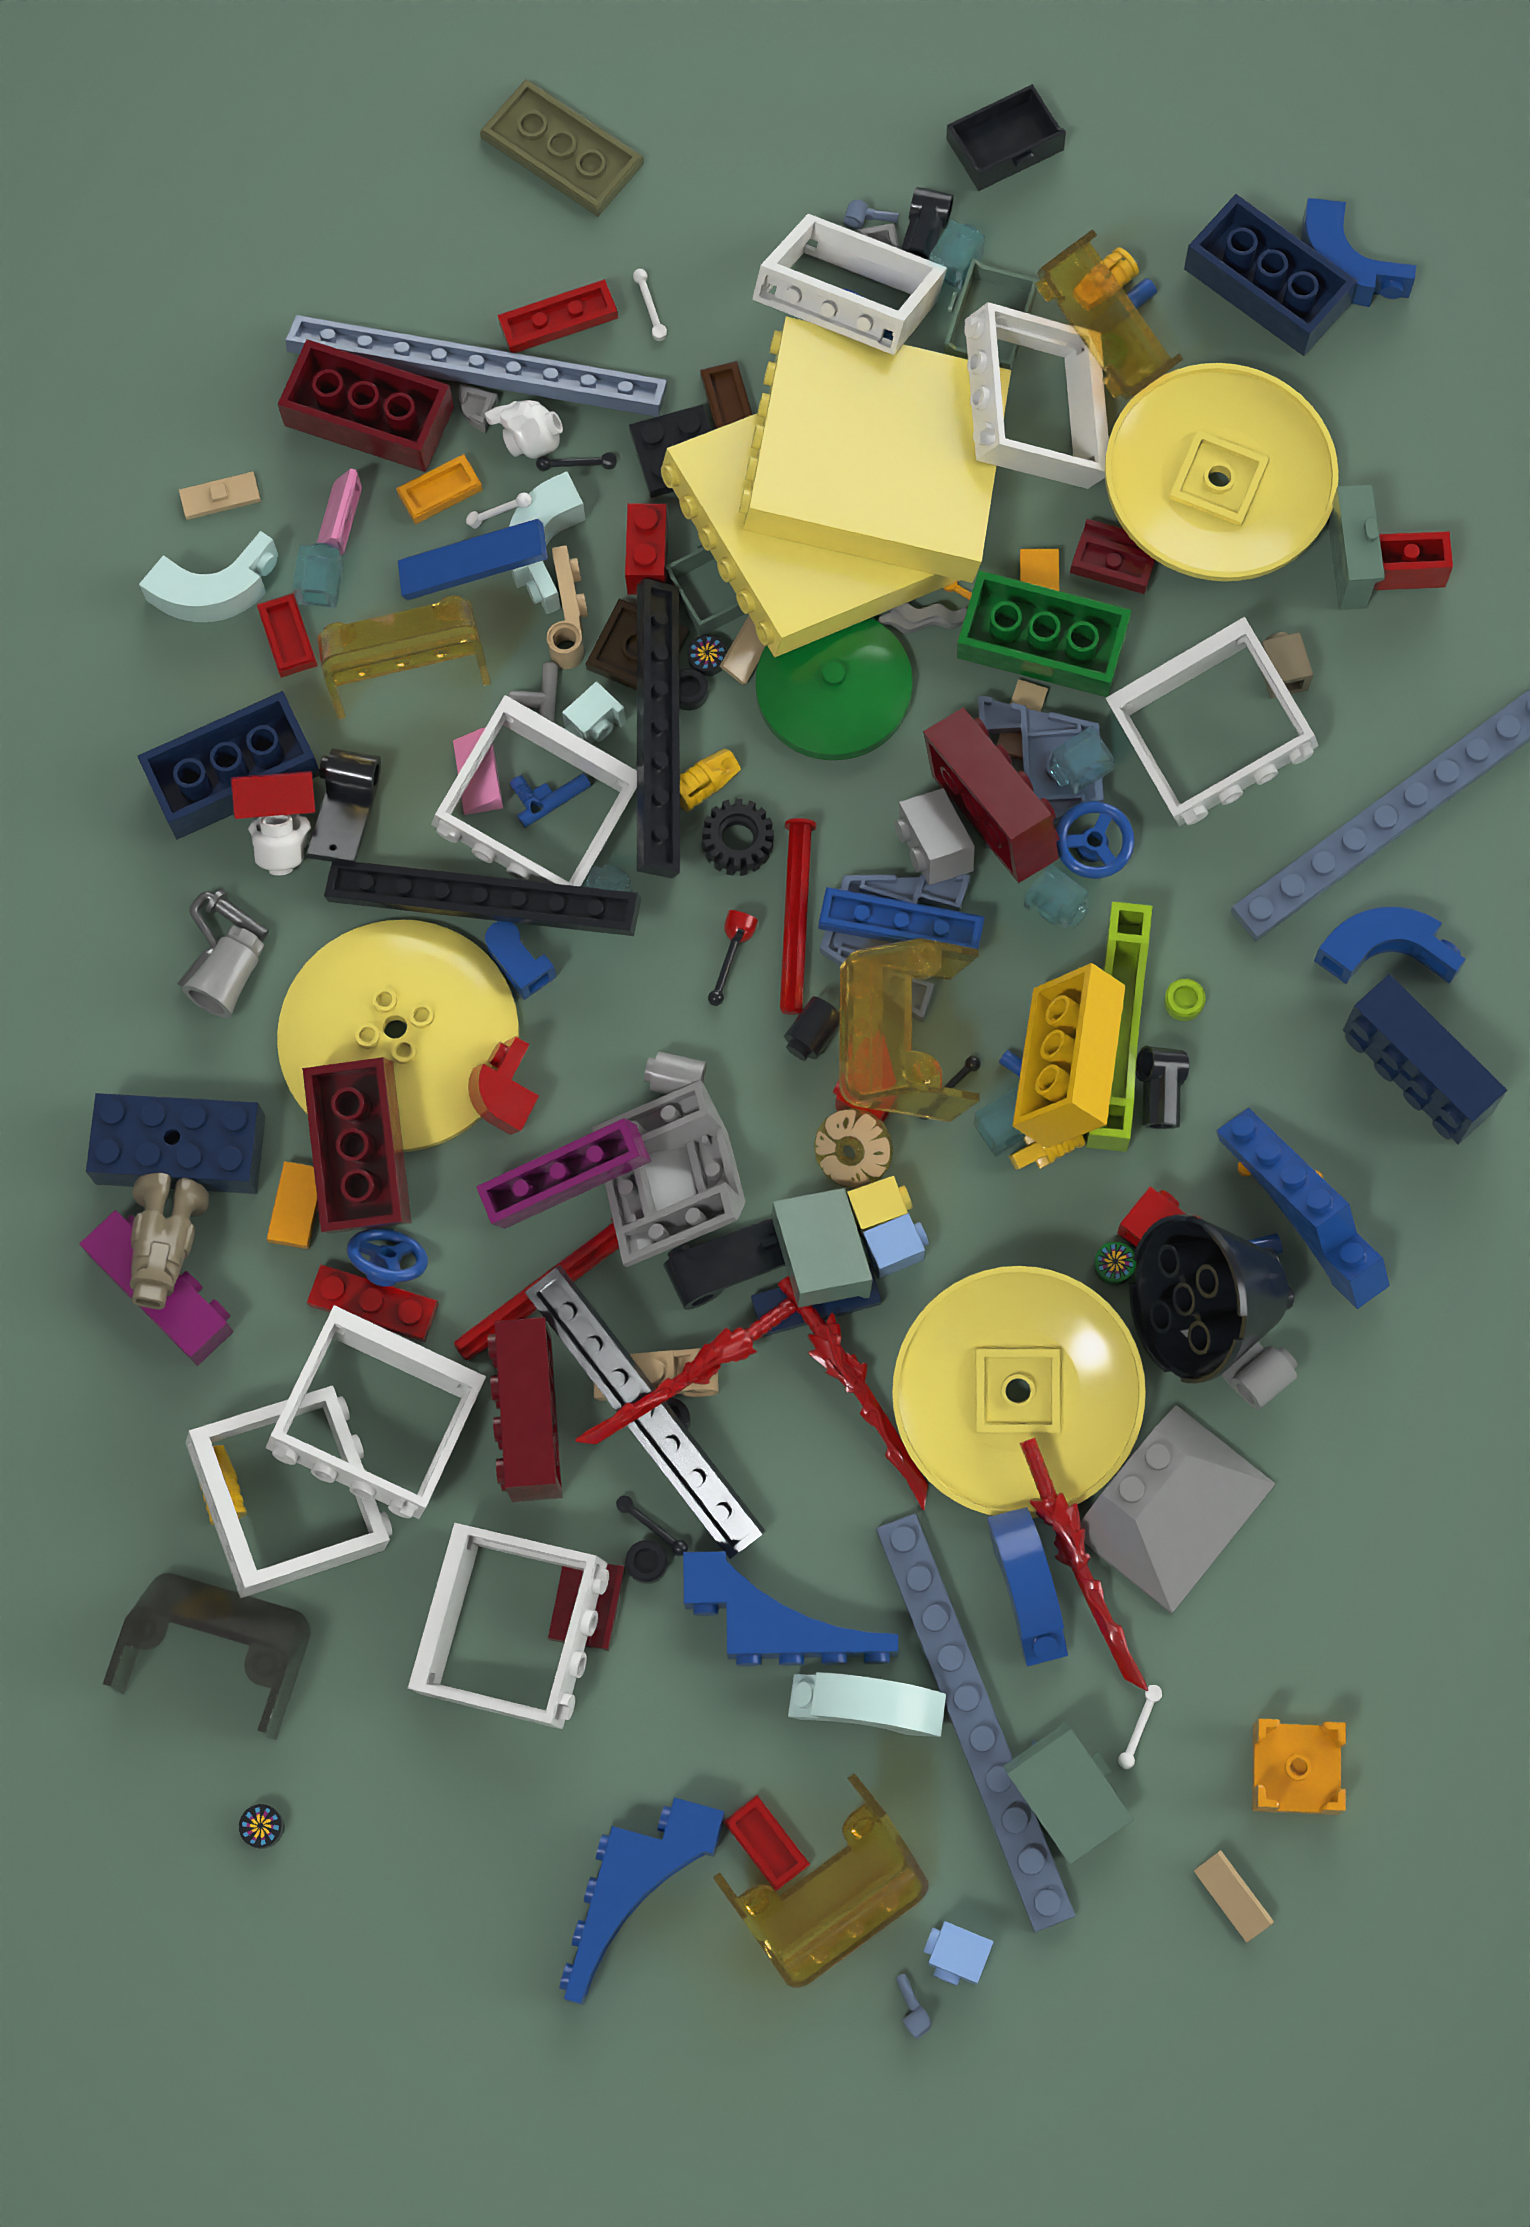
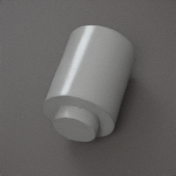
(673, 1072)

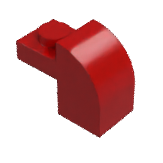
(496, 1094)

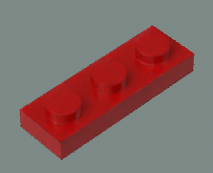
(558, 316)
(381, 1305)

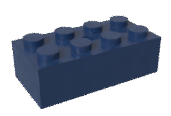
(1269, 274)
(196, 768)
(1423, 1060)
(216, 1144)

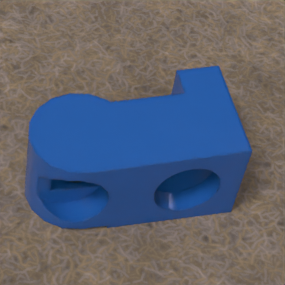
(515, 960)

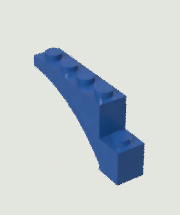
(1310, 1205)
(767, 1629)
(628, 1874)

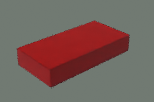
(287, 635)
(272, 795)
(766, 1843)

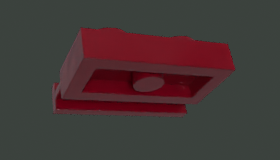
(1111, 558)
(606, 1606)

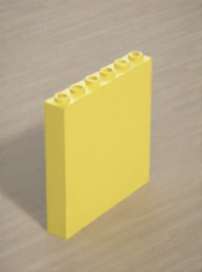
(870, 453)
(784, 585)

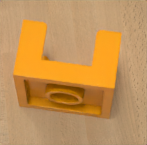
(1298, 1767)

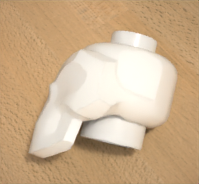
(528, 428)
(279, 842)

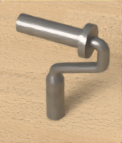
(218, 903)

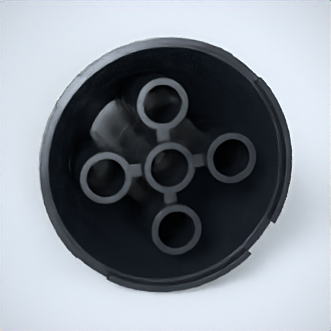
(1205, 1284)

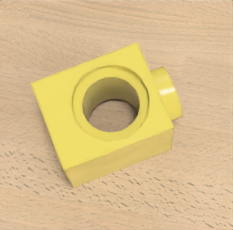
(878, 1203)

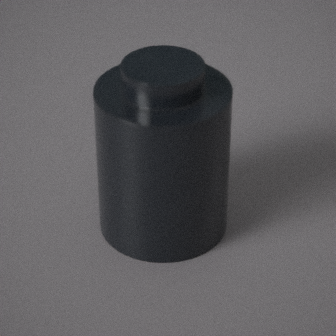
(812, 1029)

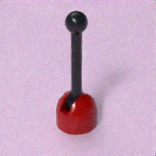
(739, 929)

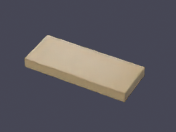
(219, 495)
(743, 653)
(1033, 698)
(1233, 1896)

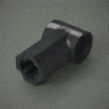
(927, 216)
(1162, 1076)

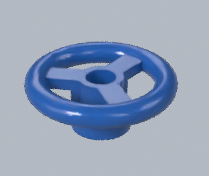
(1088, 852)
(385, 1260)

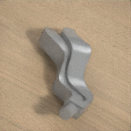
(910, 619)

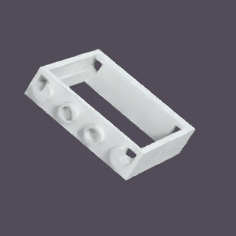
(841, 309)
(1084, 391)
(1181, 670)
(560, 743)
(399, 1354)
(246, 1576)
(447, 1608)

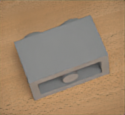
(935, 837)

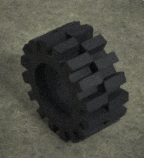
(742, 815)

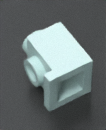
(593, 714)

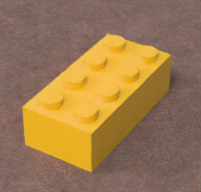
(1069, 1056)

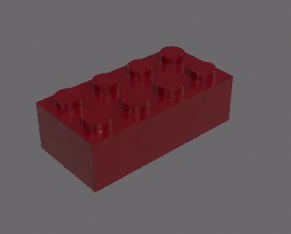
(366, 405)
(992, 794)
(356, 1145)
(527, 1410)

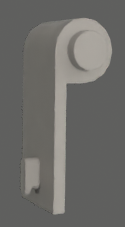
(1260, 1374)

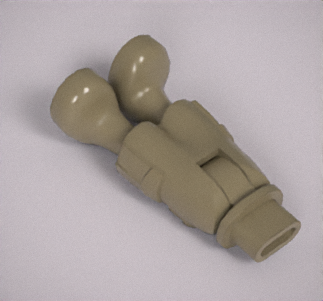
(160, 1242)

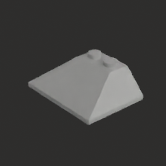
(687, 1185)
(1173, 1508)

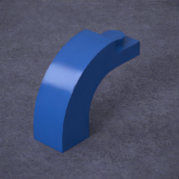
(1325, 234)
(1388, 931)
(1028, 1585)

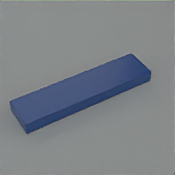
(472, 559)
(896, 920)

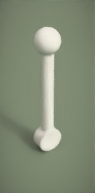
(659, 331)
(475, 519)
(1153, 1695)

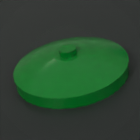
(836, 692)

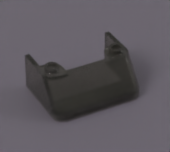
(273, 1632)

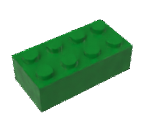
(1043, 633)

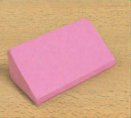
(341, 511)
(484, 788)

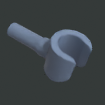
(859, 211)
(918, 2020)

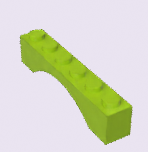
(1126, 961)

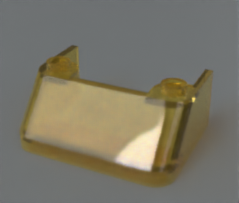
(1104, 318)
(398, 644)
(876, 1030)
(839, 1901)

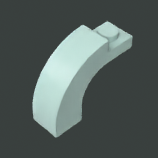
(558, 508)
(211, 595)
(867, 1702)

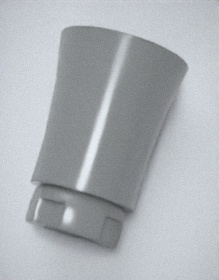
(225, 972)

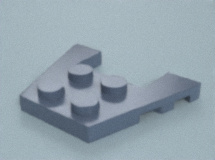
(1040, 736)
(944, 894)

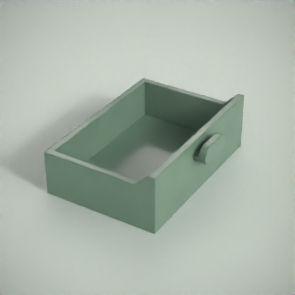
(993, 286)
(1355, 545)
(702, 591)
(822, 1247)
(1069, 1792)

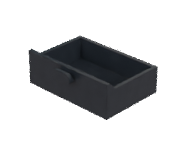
(1005, 137)

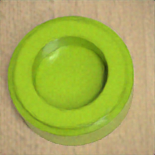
(1184, 999)

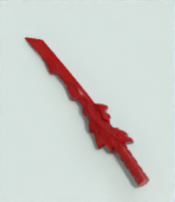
(723, 1349)
(853, 1375)
(1071, 1552)

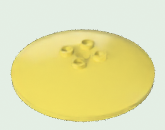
(1232, 424)
(408, 973)
(1029, 1327)

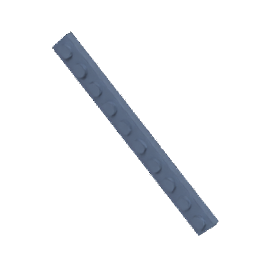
(486, 366)
(1385, 820)
(974, 1722)

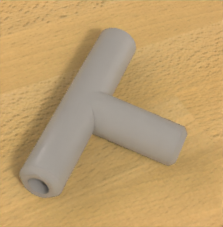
(546, 698)

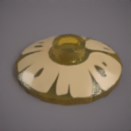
(866, 1136)

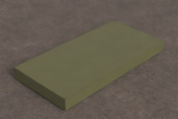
(562, 147)

